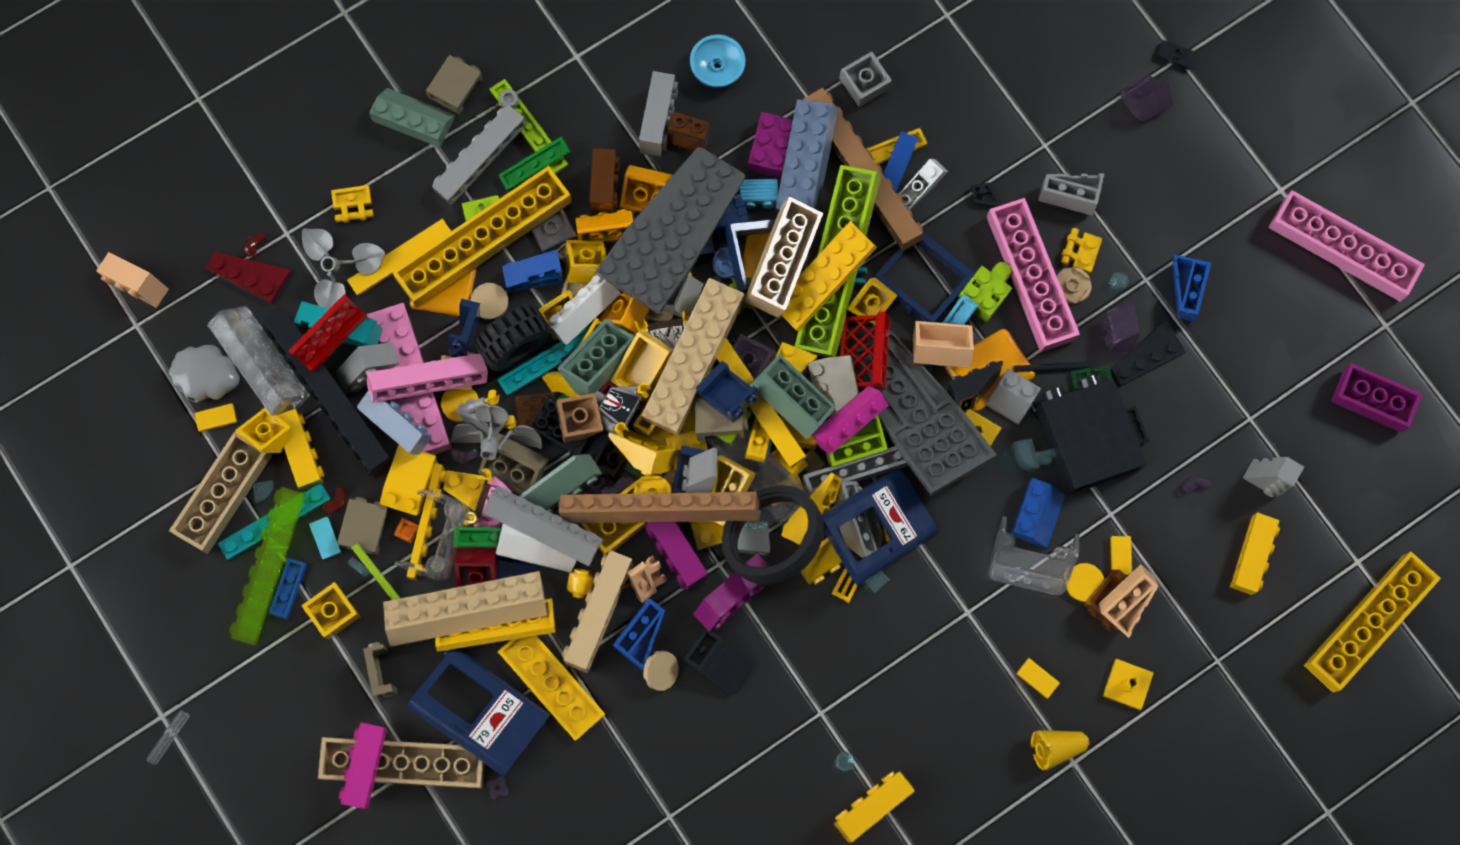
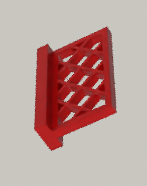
(335, 334)
(879, 348)

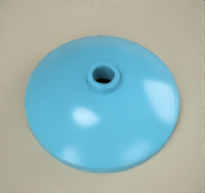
(720, 51)

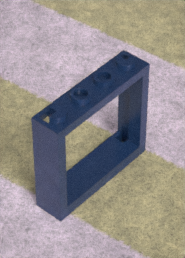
(744, 229)
(947, 260)

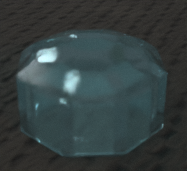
(1118, 281)
(844, 761)

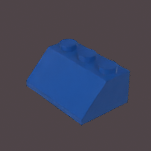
(1038, 513)

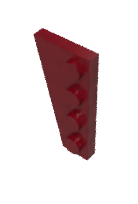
(249, 275)

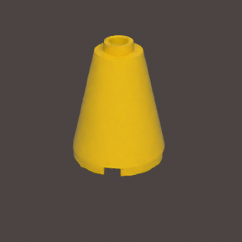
(1057, 746)

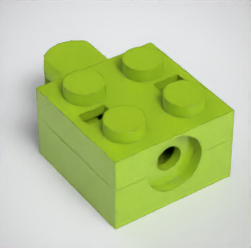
(988, 288)

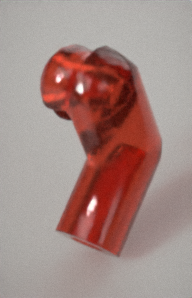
(251, 243)
(336, 503)

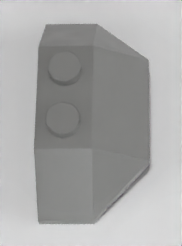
(862, 532)

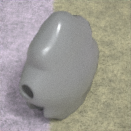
(203, 373)

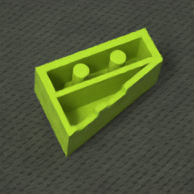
(862, 444)

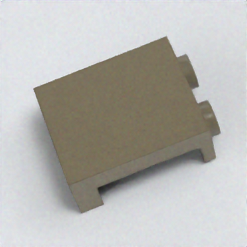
(453, 83)
(711, 422)
(363, 525)
(378, 689)

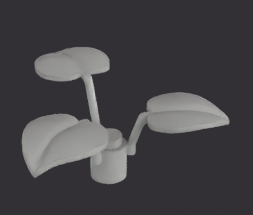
(318, 243)
(494, 414)

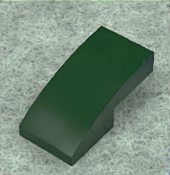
(1104, 374)

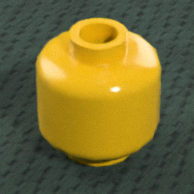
(580, 582)

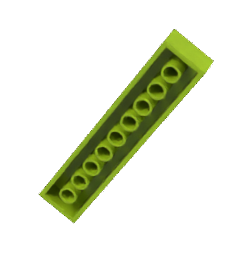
(852, 202)

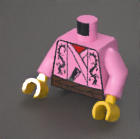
(478, 518)

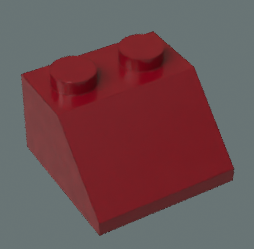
(475, 565)

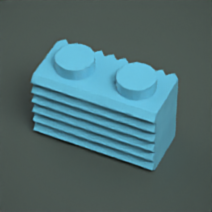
(759, 193)

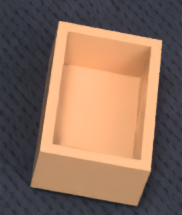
(943, 344)

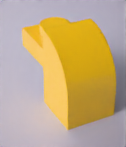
(650, 430)

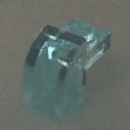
(1026, 457)

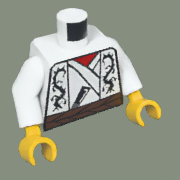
(666, 331)

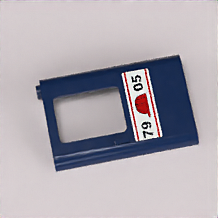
(898, 512)
(500, 729)

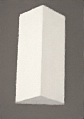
(524, 548)

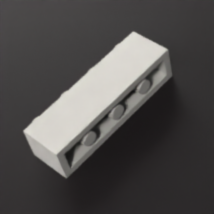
(582, 309)

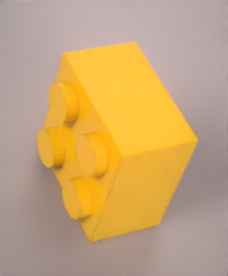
(331, 611)

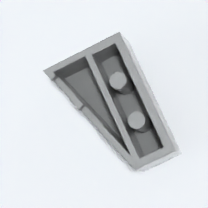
(1072, 192)
(365, 359)
(1273, 476)

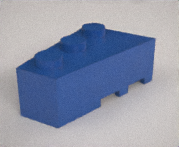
(533, 272)
(1189, 284)
(639, 634)

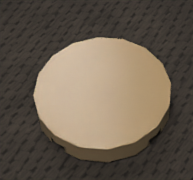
(1074, 284)
(492, 300)
(661, 670)

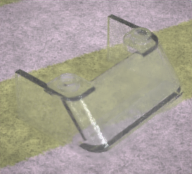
(441, 565)
(1031, 568)

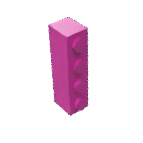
(849, 419)
(363, 765)

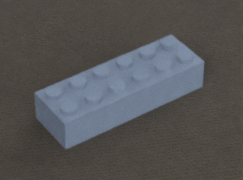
(807, 153)

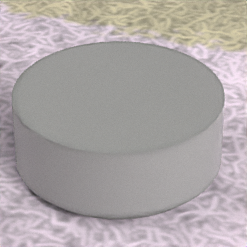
(509, 97)

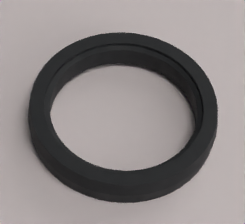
(797, 561)

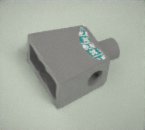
(754, 538)

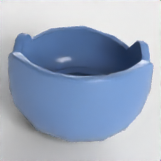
(722, 263)

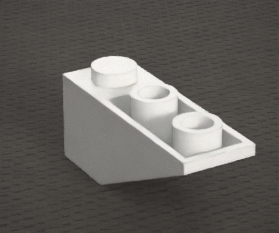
(922, 183)

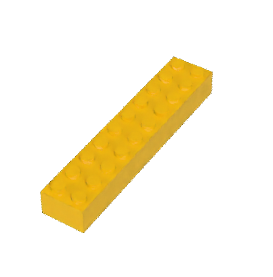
(482, 236)

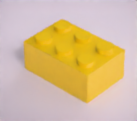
(642, 363)

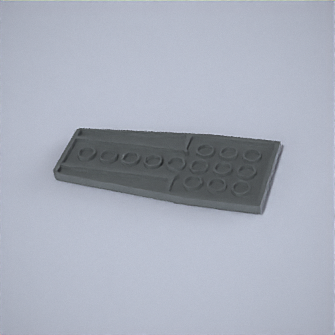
(672, 230)
(926, 421)

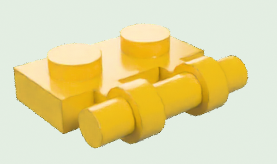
(351, 198)
(1086, 253)

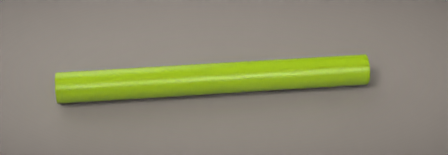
(375, 572)

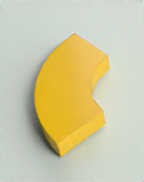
(558, 384)

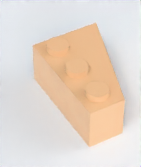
(132, 279)
(1129, 599)

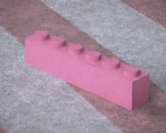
(426, 377)

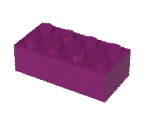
(1376, 397)
(678, 552)
(728, 598)

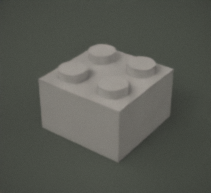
(865, 79)

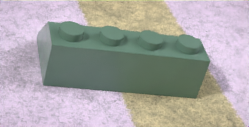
(411, 117)
(596, 358)
(793, 396)
(564, 480)

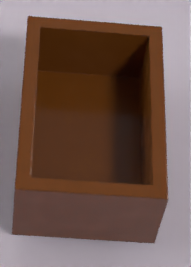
(604, 181)

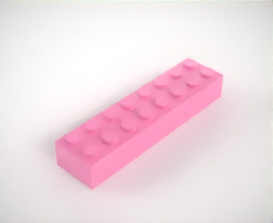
(1346, 246)
(1032, 275)
(423, 407)

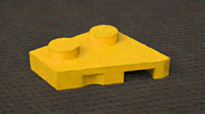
(464, 487)

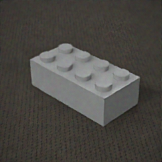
(658, 114)

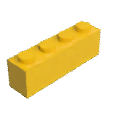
(299, 452)
(1255, 553)

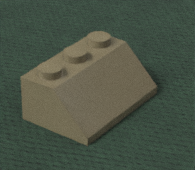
(835, 380)
(515, 465)

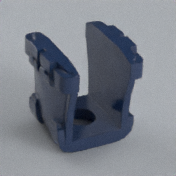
(734, 214)

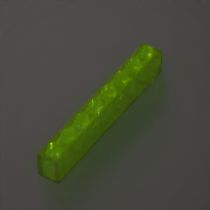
(268, 566)

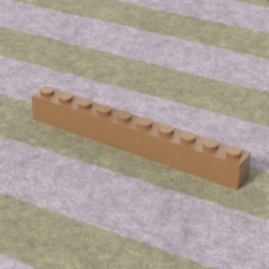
(887, 203)
(659, 507)

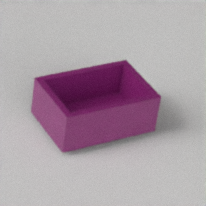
(770, 145)

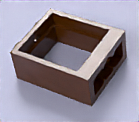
(680, 129)

